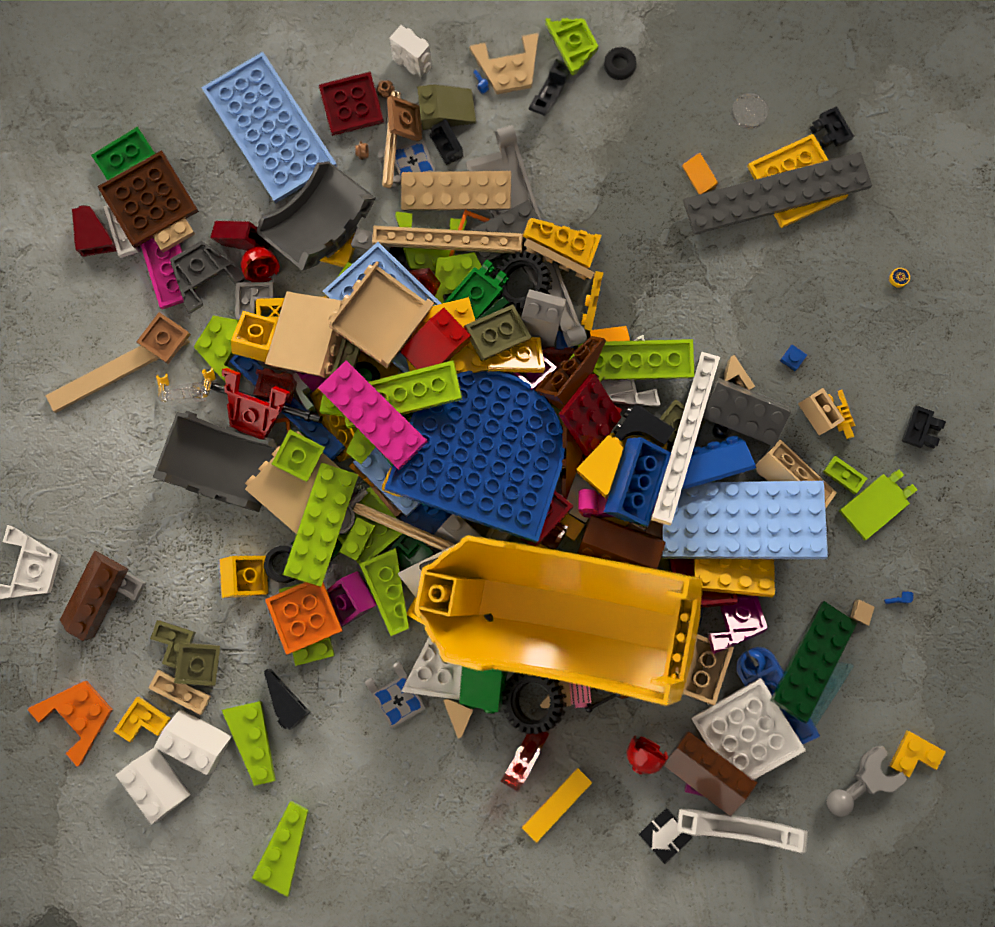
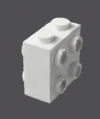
(411, 51)

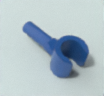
(483, 84)
(907, 597)

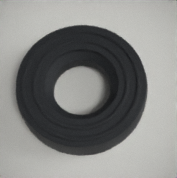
(620, 52)

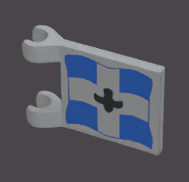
(410, 158)
(393, 703)

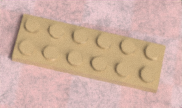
(456, 190)

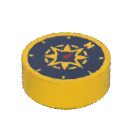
(899, 277)

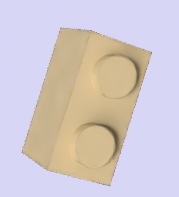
(821, 411)

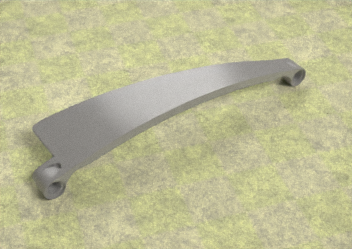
(510, 160)

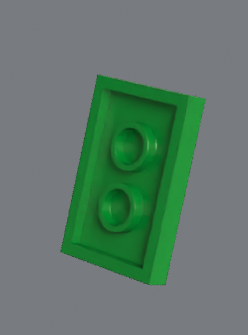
(123, 153)

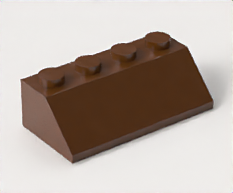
(620, 544)
(93, 596)
(710, 773)

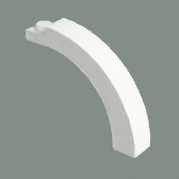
(742, 828)

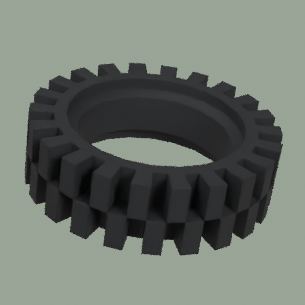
(524, 260)
(515, 712)

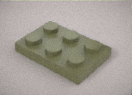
(497, 332)

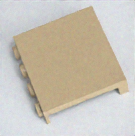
(379, 315)
(303, 336)
(283, 492)

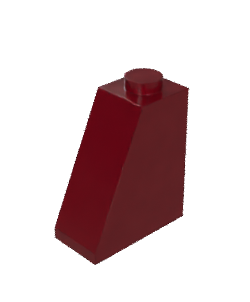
(90, 233)
(237, 235)

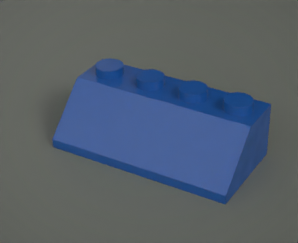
(718, 461)
(637, 481)

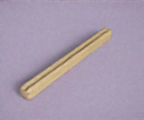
(390, 152)
(402, 527)

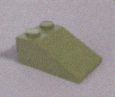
(447, 103)

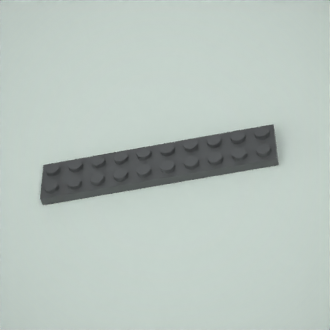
(777, 193)

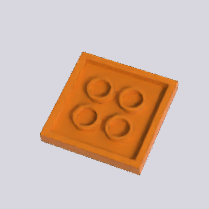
(303, 616)

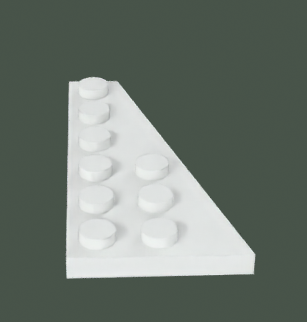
(433, 675)

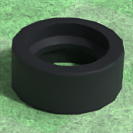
(269, 561)

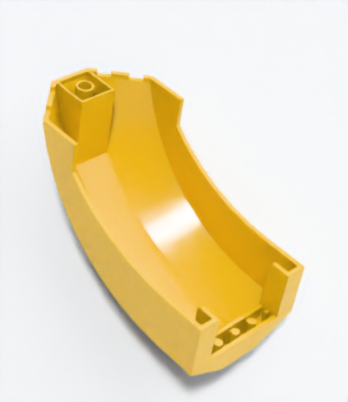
(562, 617)

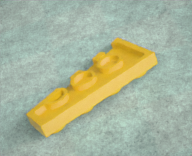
(569, 243)

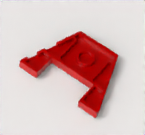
(249, 413)

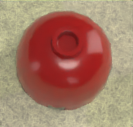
(259, 265)
(645, 756)

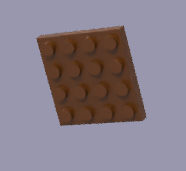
(147, 198)

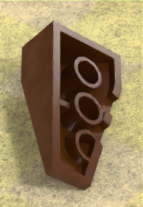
(562, 385)
(571, 461)

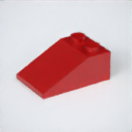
(436, 341)

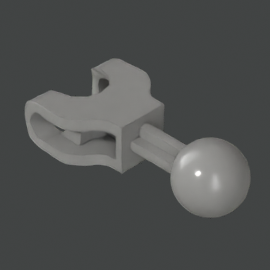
(869, 779)

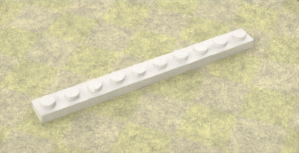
(685, 439)

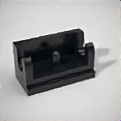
(446, 142)

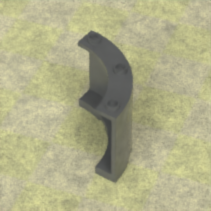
(318, 217)
(212, 460)

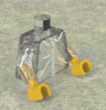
(185, 392)

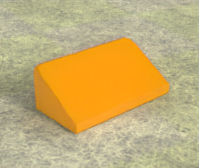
(700, 174)
(611, 334)

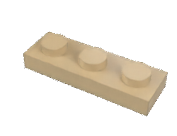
(180, 693)

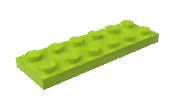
(646, 360)
(419, 389)
(320, 524)

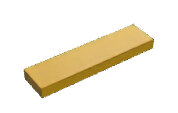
(556, 805)

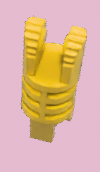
(845, 412)

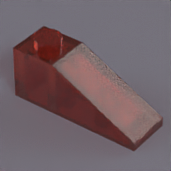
(524, 760)

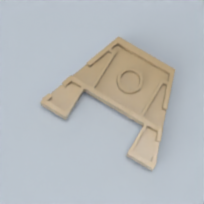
(511, 71)

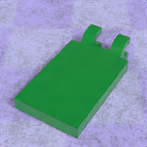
(480, 288)

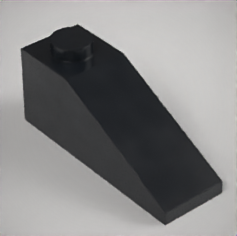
(285, 703)

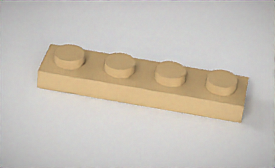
(551, 256)

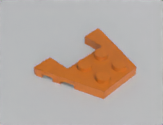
(82, 710)

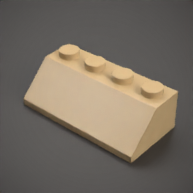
(784, 465)

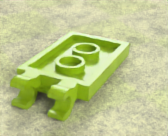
(877, 504)

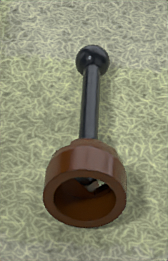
(589, 708)

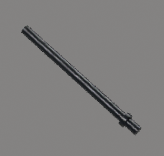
(307, 415)

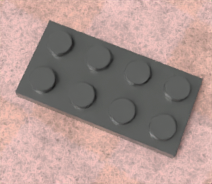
(508, 222)

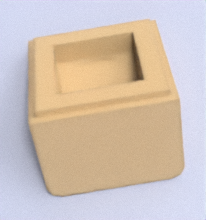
(862, 612)

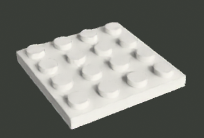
(749, 730)

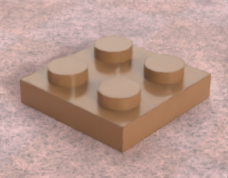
(404, 118)
(163, 338)

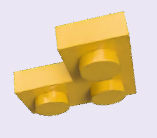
(138, 715)
(913, 749)

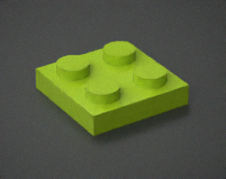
(298, 455)

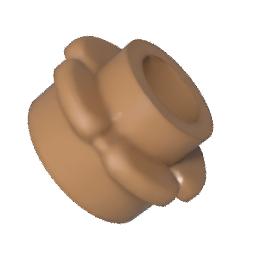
(385, 92)
(362, 150)

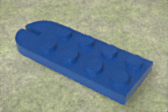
(771, 674)

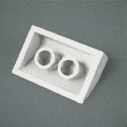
(193, 742)
(153, 785)

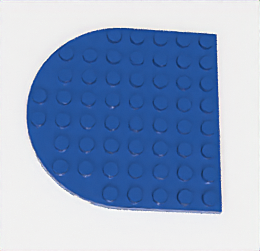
(487, 455)

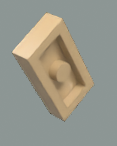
(173, 235)

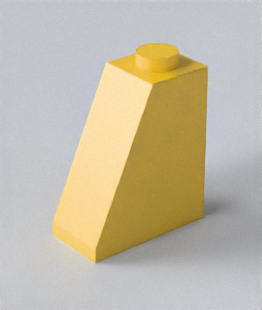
(601, 465)

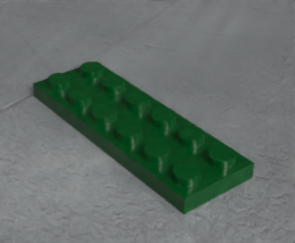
(813, 662)

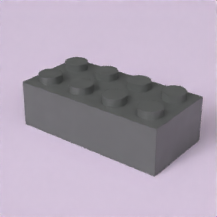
(746, 411)

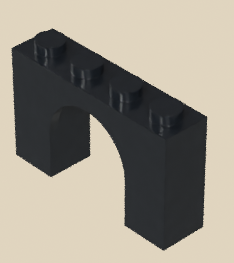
(644, 424)

